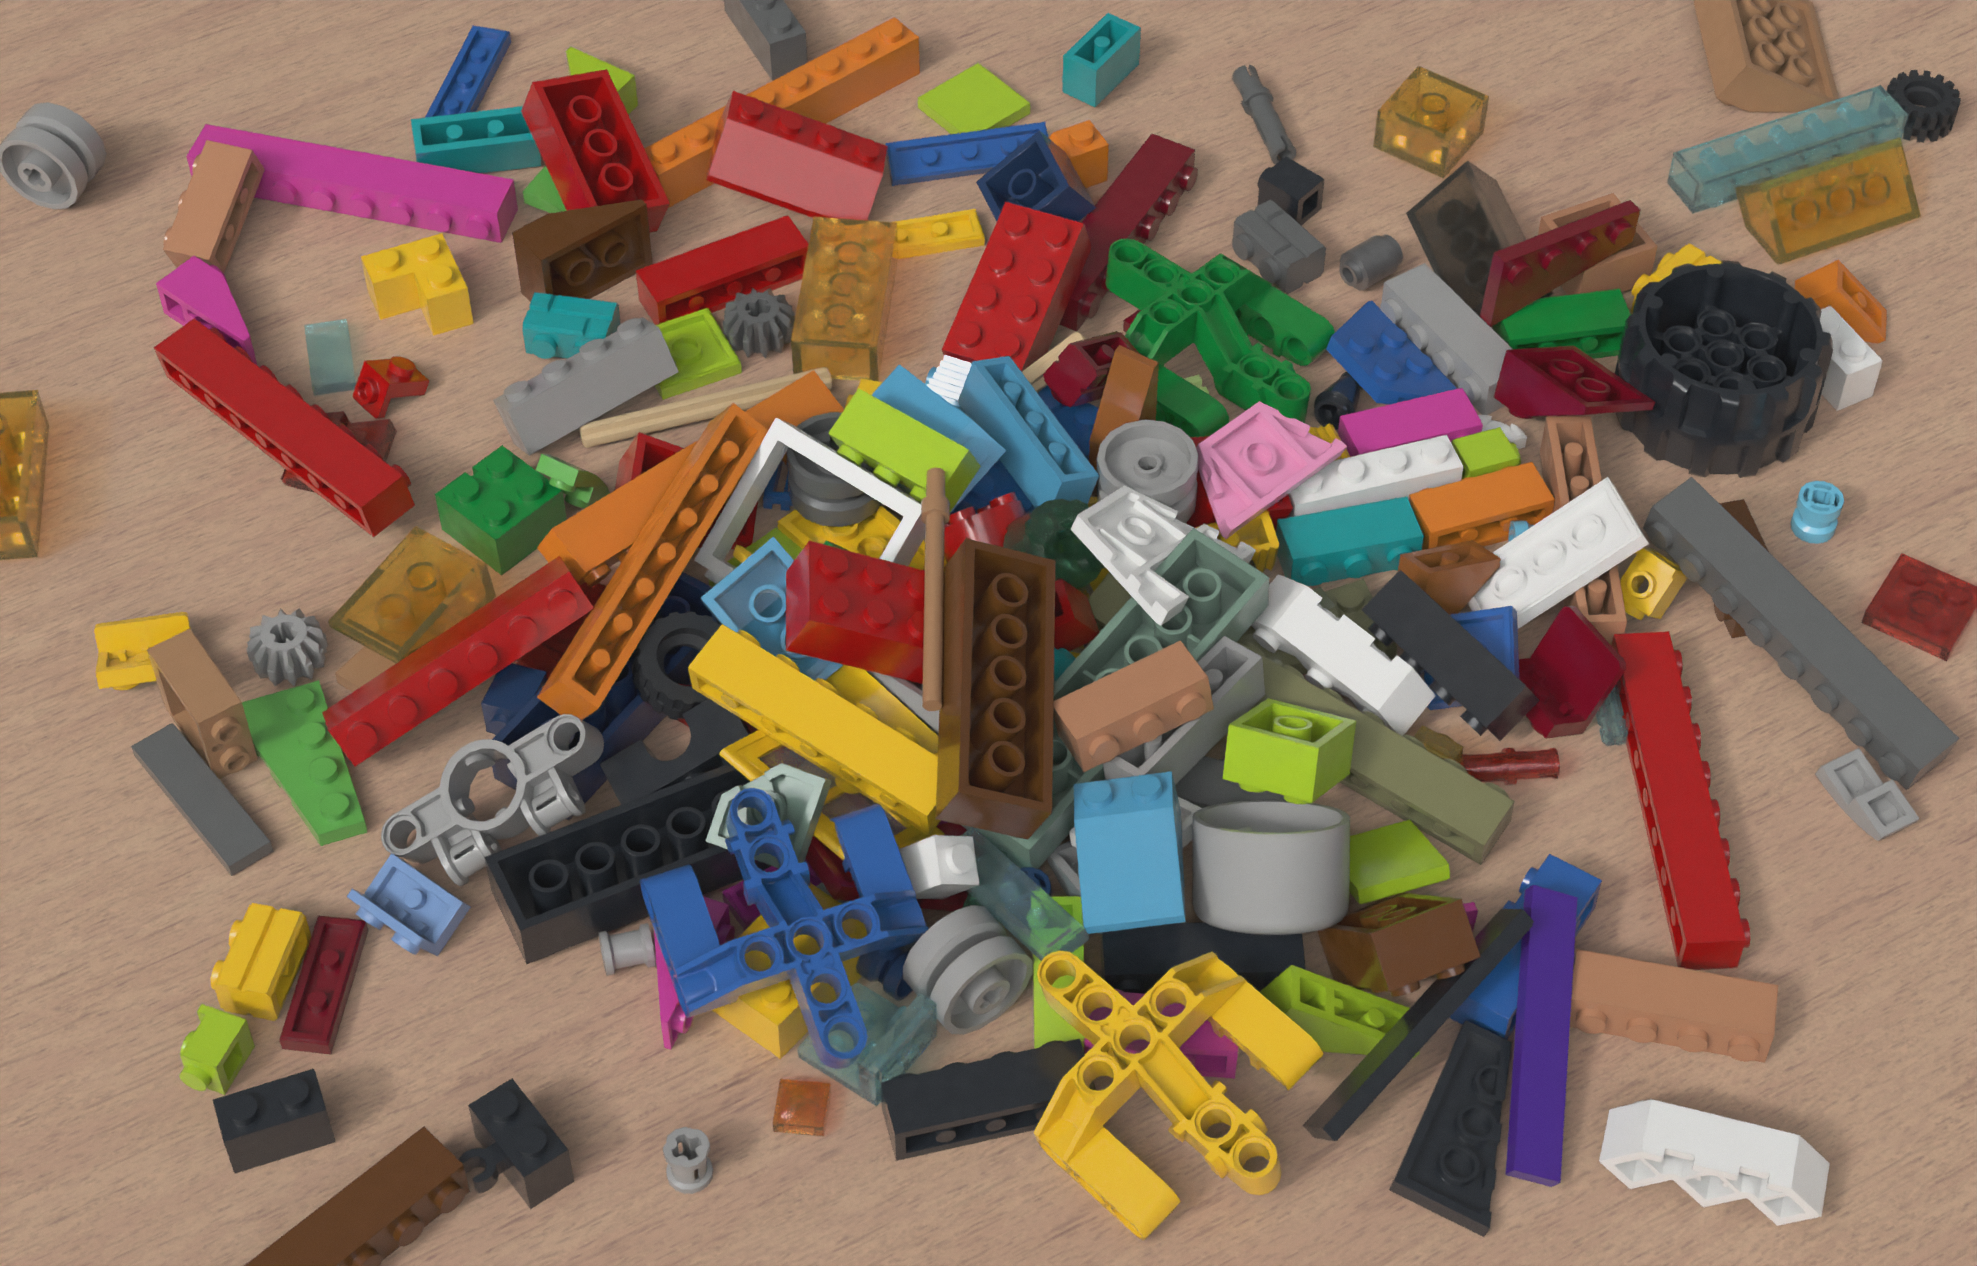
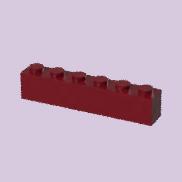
(1130, 210)

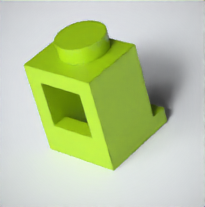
(215, 1050)

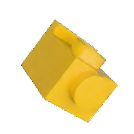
(1664, 583)

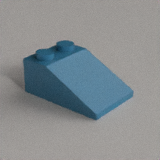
(923, 404)
(755, 601)
(1129, 852)

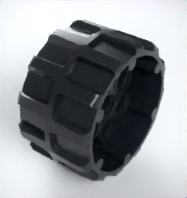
(1729, 367)

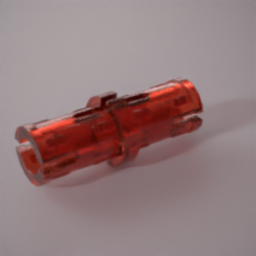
(1512, 765)

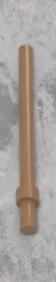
(935, 514)

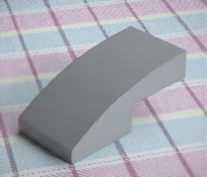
(1862, 795)

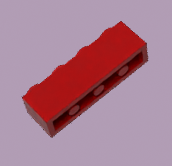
(714, 273)

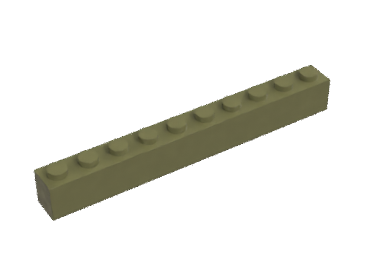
(1384, 765)

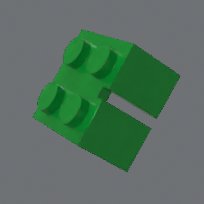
(500, 509)

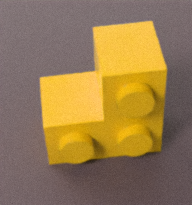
(419, 277)

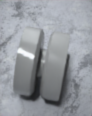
(51, 155)
(1152, 461)
(968, 969)

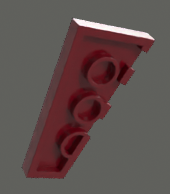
(1552, 258)

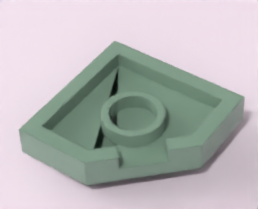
(796, 796)

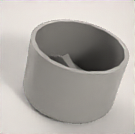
(1270, 866)

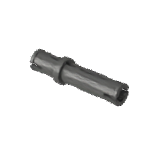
(1258, 103)

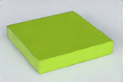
(973, 102)
(699, 353)
(1393, 862)

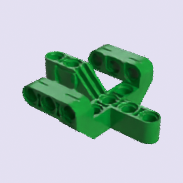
(1216, 313)

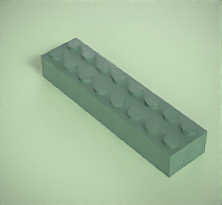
(1222, 601)

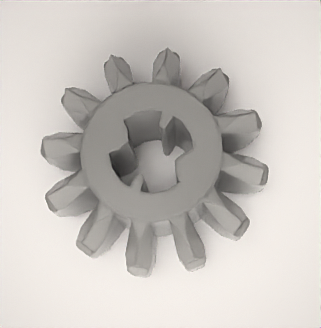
(287, 647)

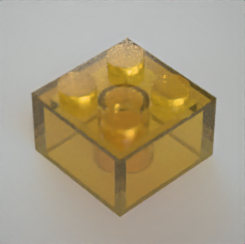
(1430, 121)

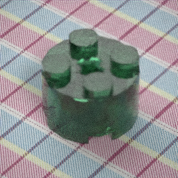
(1048, 534)

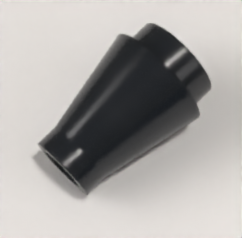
(1337, 400)

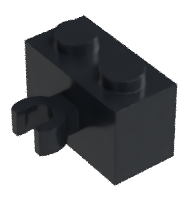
(516, 1144)

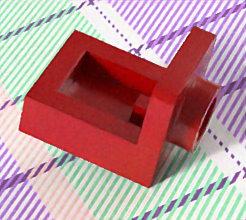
(386, 380)

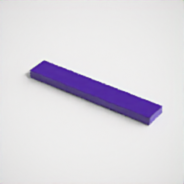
(1542, 1038)

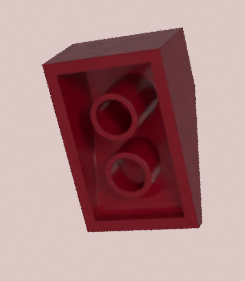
(1563, 384)

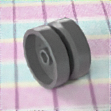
(818, 492)

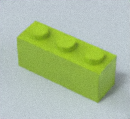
(901, 448)

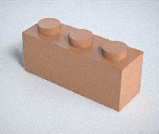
(214, 205)
(1132, 706)

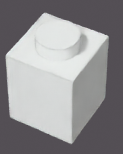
(941, 866)

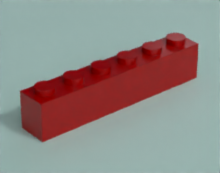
(456, 661)

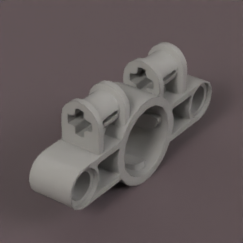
(541, 800)

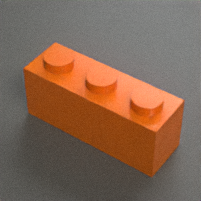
(1481, 506)

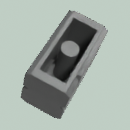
(1278, 247)

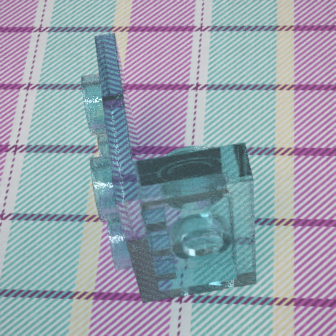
(893, 1042)

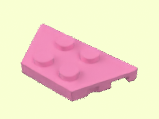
(1258, 463)

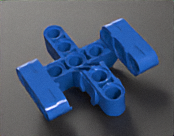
(717, 974)

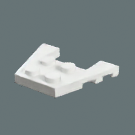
(1133, 538)

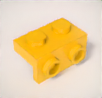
(124, 645)

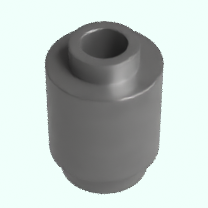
(1370, 261)

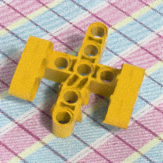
(1074, 1119)

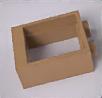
(202, 704)

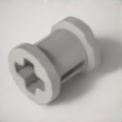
(627, 949)
(682, 1164)

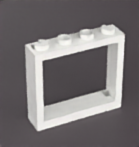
(759, 472)

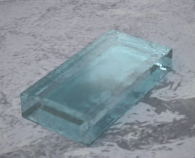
(330, 357)

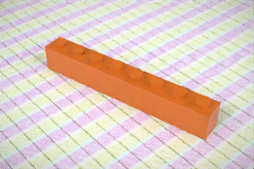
(816, 90)
(610, 526)
(653, 564)

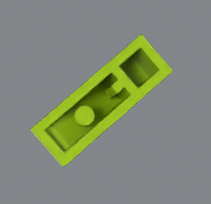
(1332, 1012)

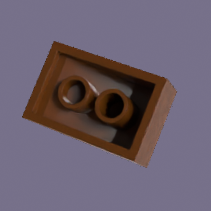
(583, 249)

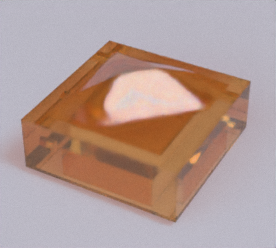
(802, 1107)

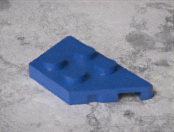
(1385, 358)

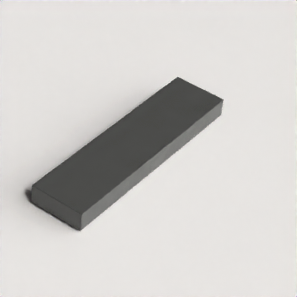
(202, 799)

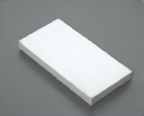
(1562, 553)

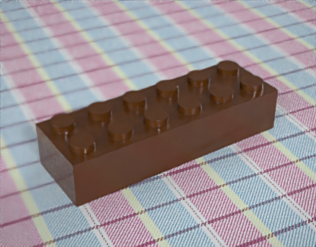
(997, 690)

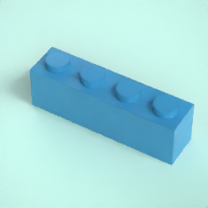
(1036, 444)

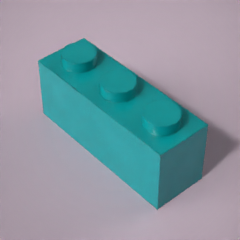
(476, 141)
(1347, 541)

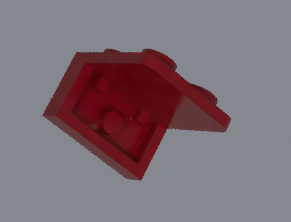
(1570, 675)

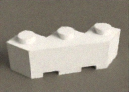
(1340, 655)
(1715, 1159)

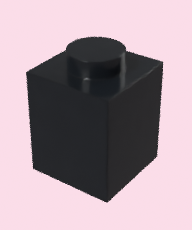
(1292, 189)

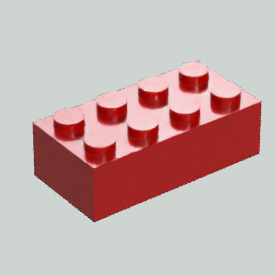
(592, 144)
(1019, 287)
(856, 611)

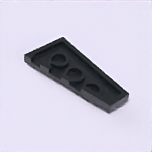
(1457, 1137)

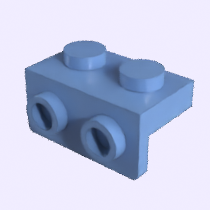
(411, 906)

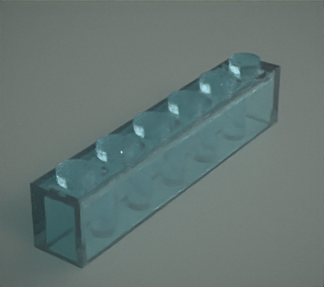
(1710, 171)

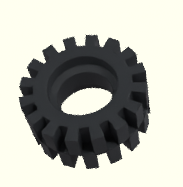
(1938, 99)

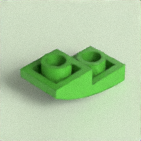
(579, 485)

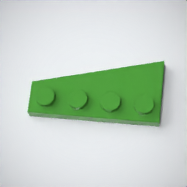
(306, 760)

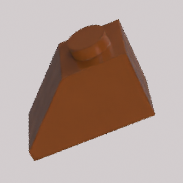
(1450, 572)

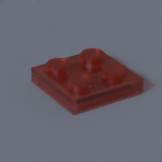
(1922, 607)

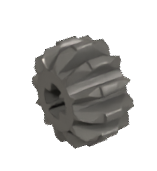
(758, 322)

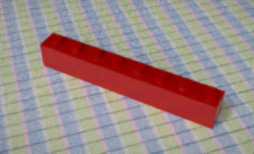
(286, 427)
(1677, 806)

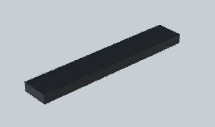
(1416, 1028)

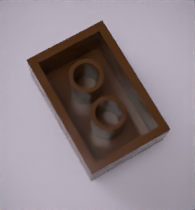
(1400, 943)

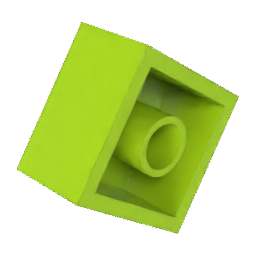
(1289, 751)

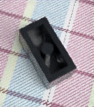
(273, 1121)

